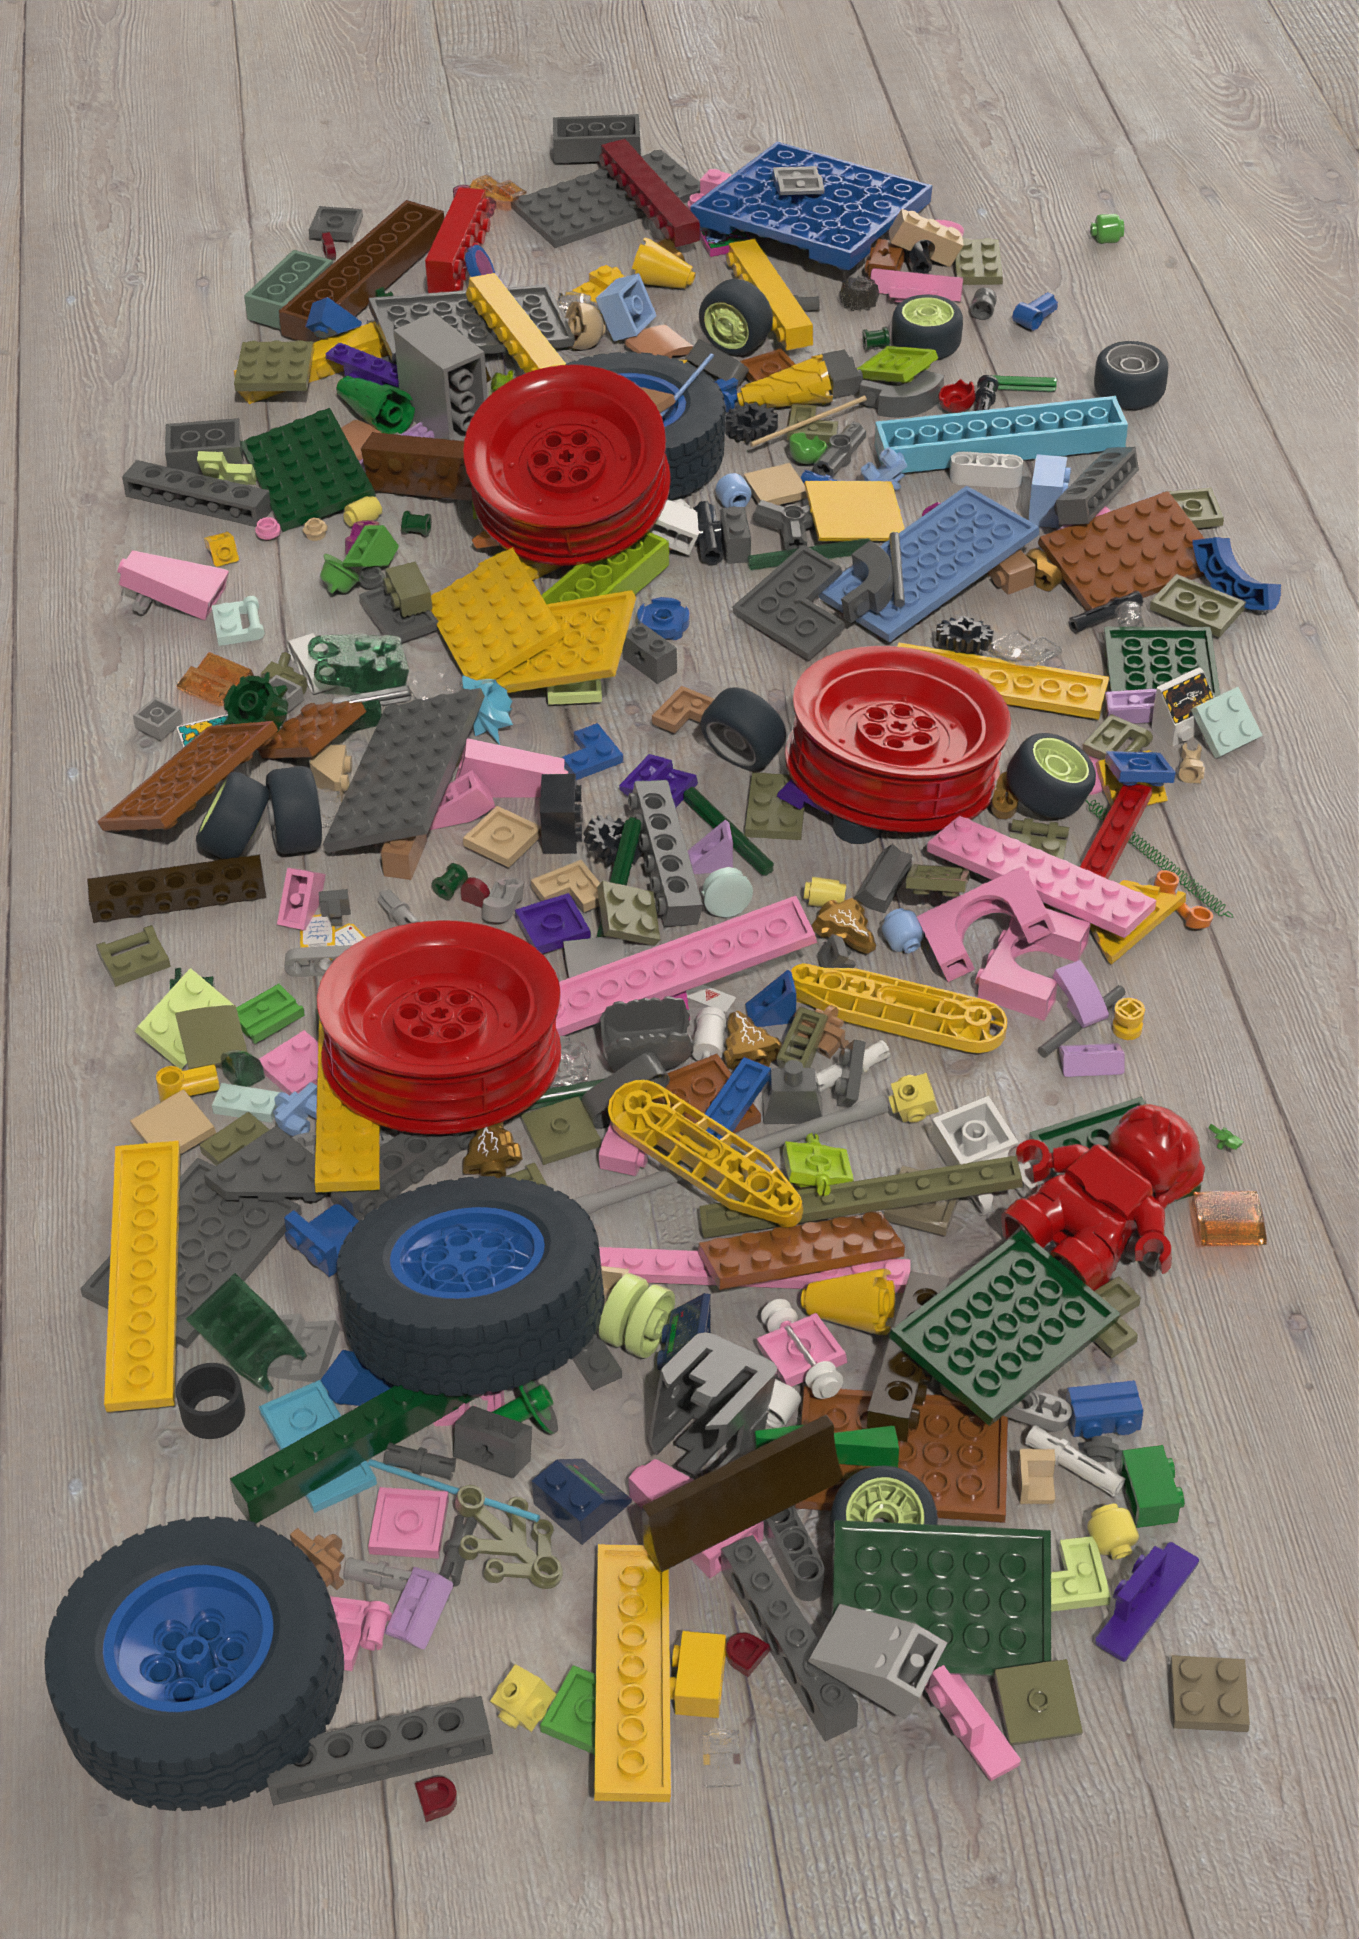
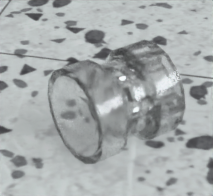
(1129, 615)

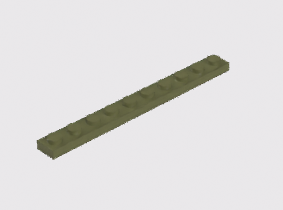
(878, 1194)

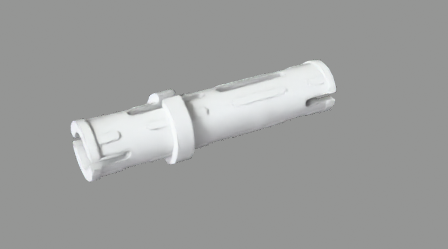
(872, 1055)
(1076, 1461)

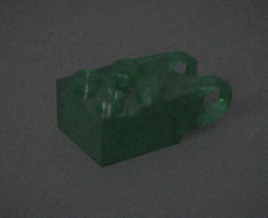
(360, 661)
(245, 1331)

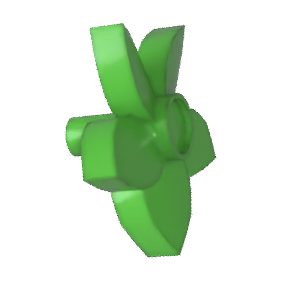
(1226, 1138)

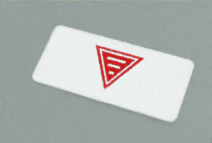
(711, 997)

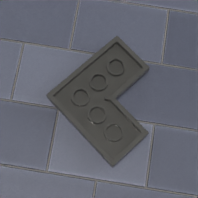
(784, 606)

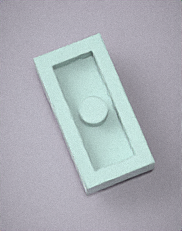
(238, 1100)

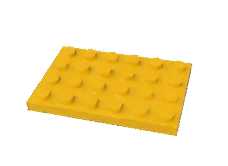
(494, 618)
(591, 644)

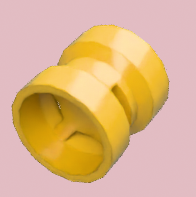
(1128, 1018)

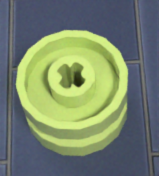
(636, 1315)

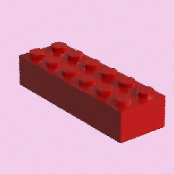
(461, 228)

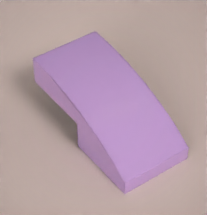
(1084, 997)

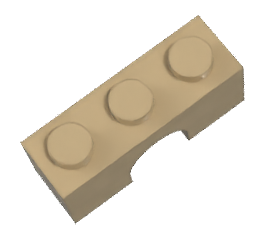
(911, 227)

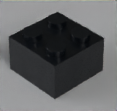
(560, 813)

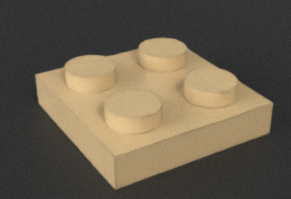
(502, 836)

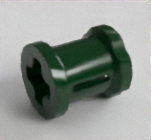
(875, 338)
(416, 523)
(445, 879)

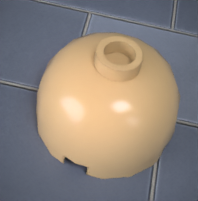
(585, 324)

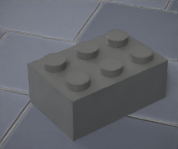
(188, 438)

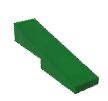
(855, 1447)

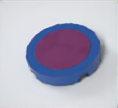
(478, 261)

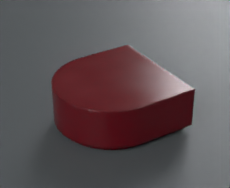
(328, 246)
(474, 891)
(746, 1652)
(436, 1797)

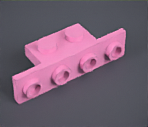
(909, 284)
(971, 1723)

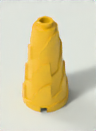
(798, 384)

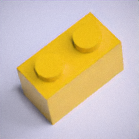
(699, 1674)

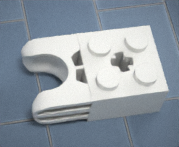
(975, 1135)

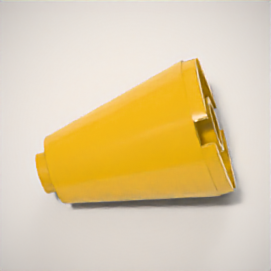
(662, 267)
(853, 1300)

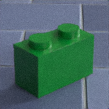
(1151, 1486)

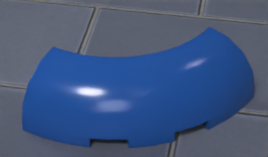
(1225, 575)

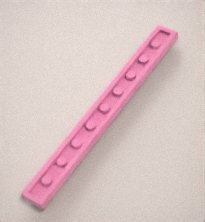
(688, 1268)

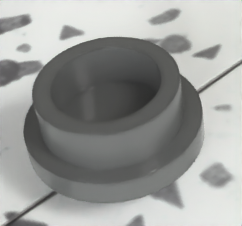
(371, 577)
(1101, 1449)

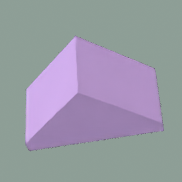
(713, 850)

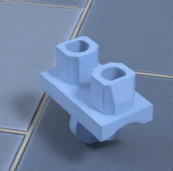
(889, 471)
(294, 1110)

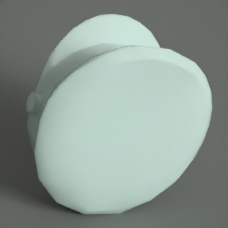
(727, 892)

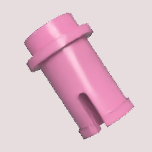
(377, 1616)

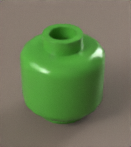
(1107, 228)

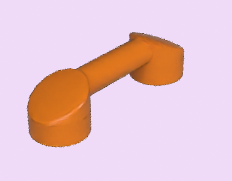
(1195, 917)

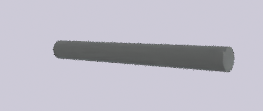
(896, 562)
(1074, 1027)

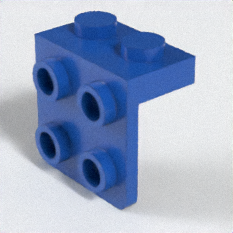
(321, 1237)

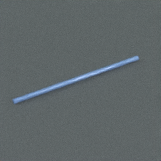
(690, 380)

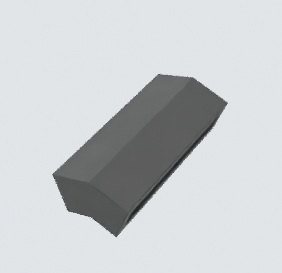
(885, 879)

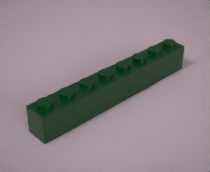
(337, 1449)

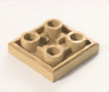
(776, 485)
(174, 1120)

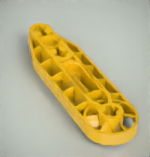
(902, 1007)
(634, 1119)

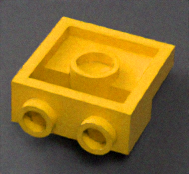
(599, 281)

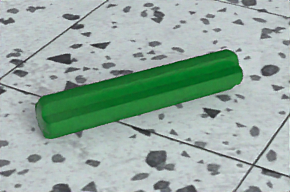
(1026, 383)

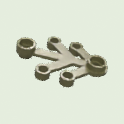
(509, 1542)

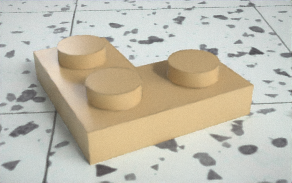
(570, 879)

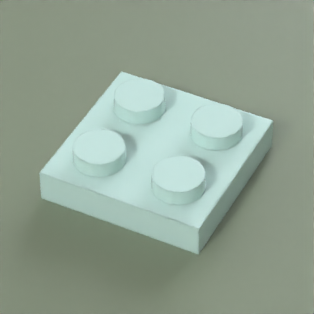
(1226, 722)

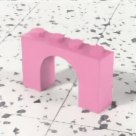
(1007, 894)
(1020, 989)

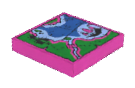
(718, 243)

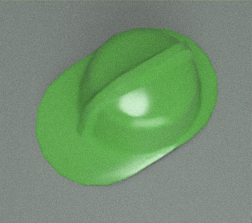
(337, 576)

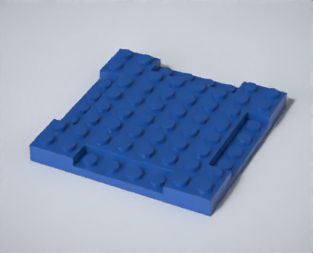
(834, 225)

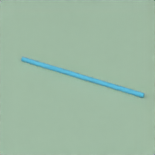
(489, 1502)

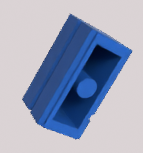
(1105, 1409)

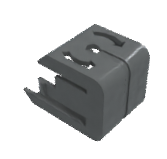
(722, 1389)

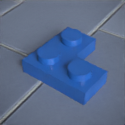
(596, 752)

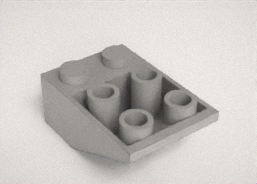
(878, 1656)

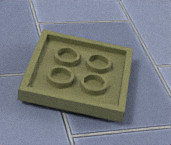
(274, 366)

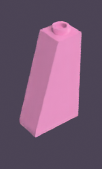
(174, 582)
(508, 770)
(658, 1479)

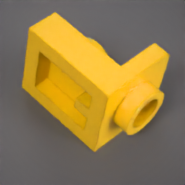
(222, 548)

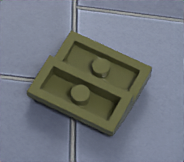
(209, 1034)

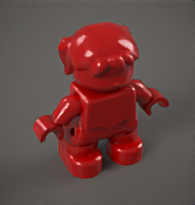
(1109, 1192)

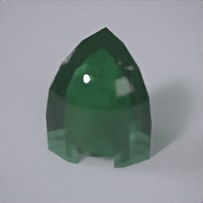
(368, 719)
(242, 1068)

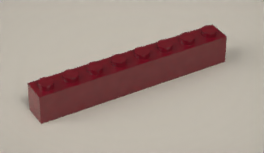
(650, 193)

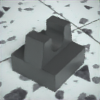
(335, 904)
(835, 954)

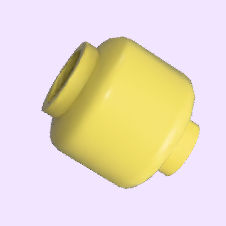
(1113, 1531)

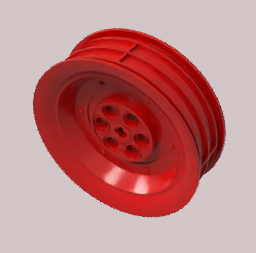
(567, 464)
(896, 738)
(439, 1026)

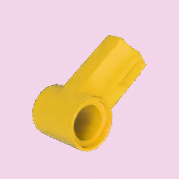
(193, 1081)

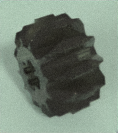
(859, 293)

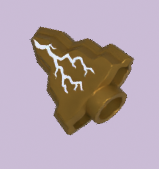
(847, 921)
(749, 1042)
(492, 1152)

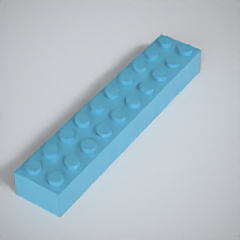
(1020, 431)

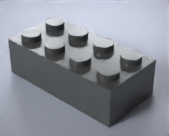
(582, 136)

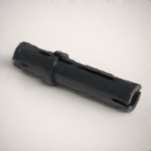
(1102, 613)

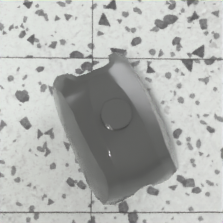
(644, 1028)

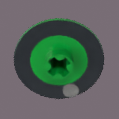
(534, 1402)

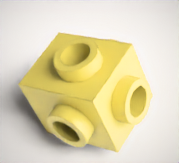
(913, 1098)
(522, 1699)

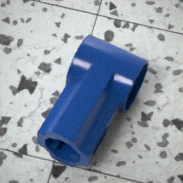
(1032, 314)

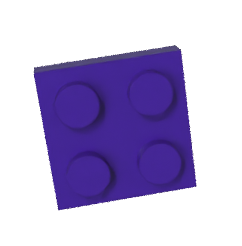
(552, 923)

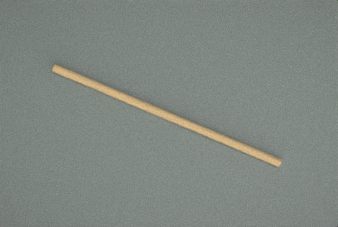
(808, 421)

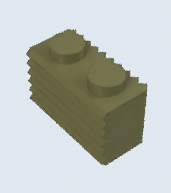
(407, 589)

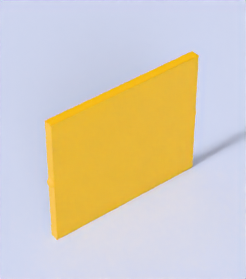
(854, 510)

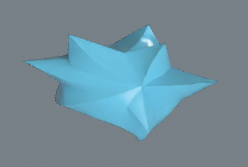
(494, 708)

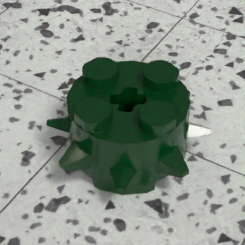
(256, 701)

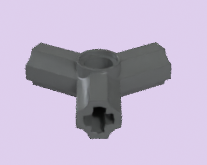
(789, 520)

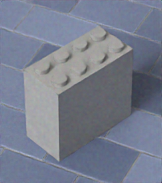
(441, 375)

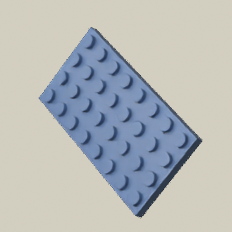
(941, 558)

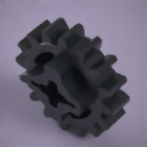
(751, 421)
(964, 635)
(605, 837)

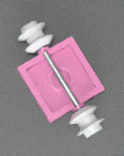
(801, 1349)

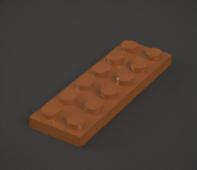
(800, 1249)

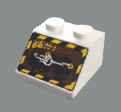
(1173, 706)

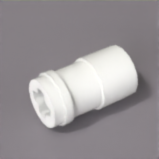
(709, 1033)

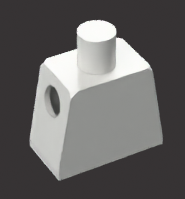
(678, 526)

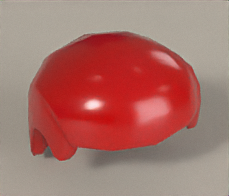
(957, 396)

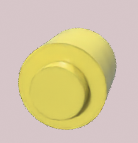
(363, 509)
(823, 890)

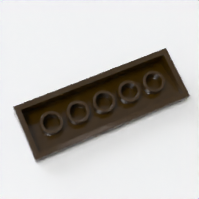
(741, 1494)

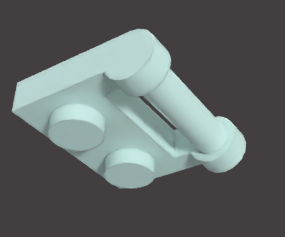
(229, 625)

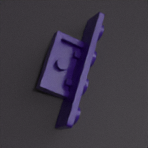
(364, 365)
(1145, 1597)

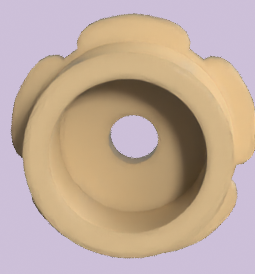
(315, 529)

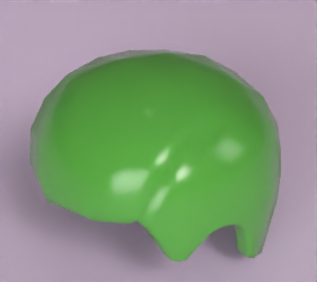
(806, 450)

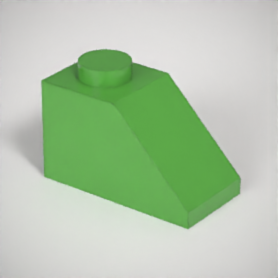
(372, 548)

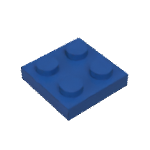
(1140, 767)

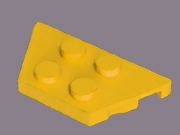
(1115, 946)

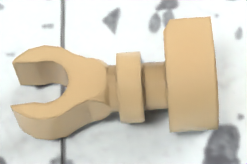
(1191, 768)

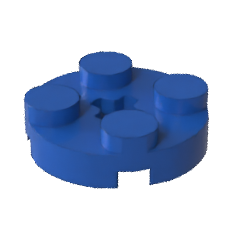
(673, 626)

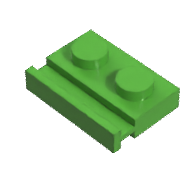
(268, 1013)

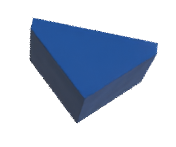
(774, 1003)

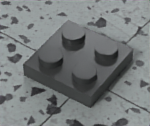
(339, 221)

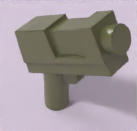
(285, 671)

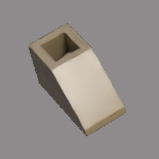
(331, 768)

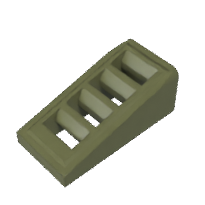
(792, 1038)

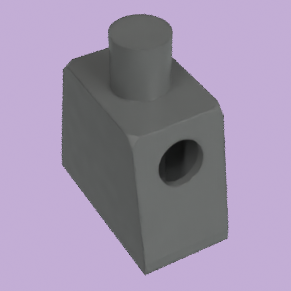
(792, 1095)

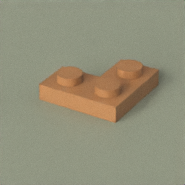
(679, 708)

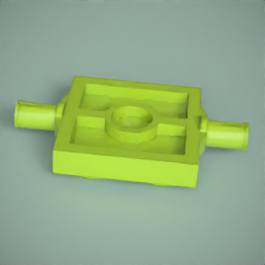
(816, 1164)

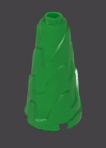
(380, 405)

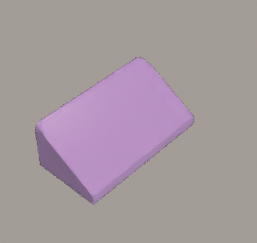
(1131, 705)
(1092, 1059)
(419, 1608)

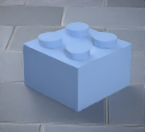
(626, 307)
(1048, 484)

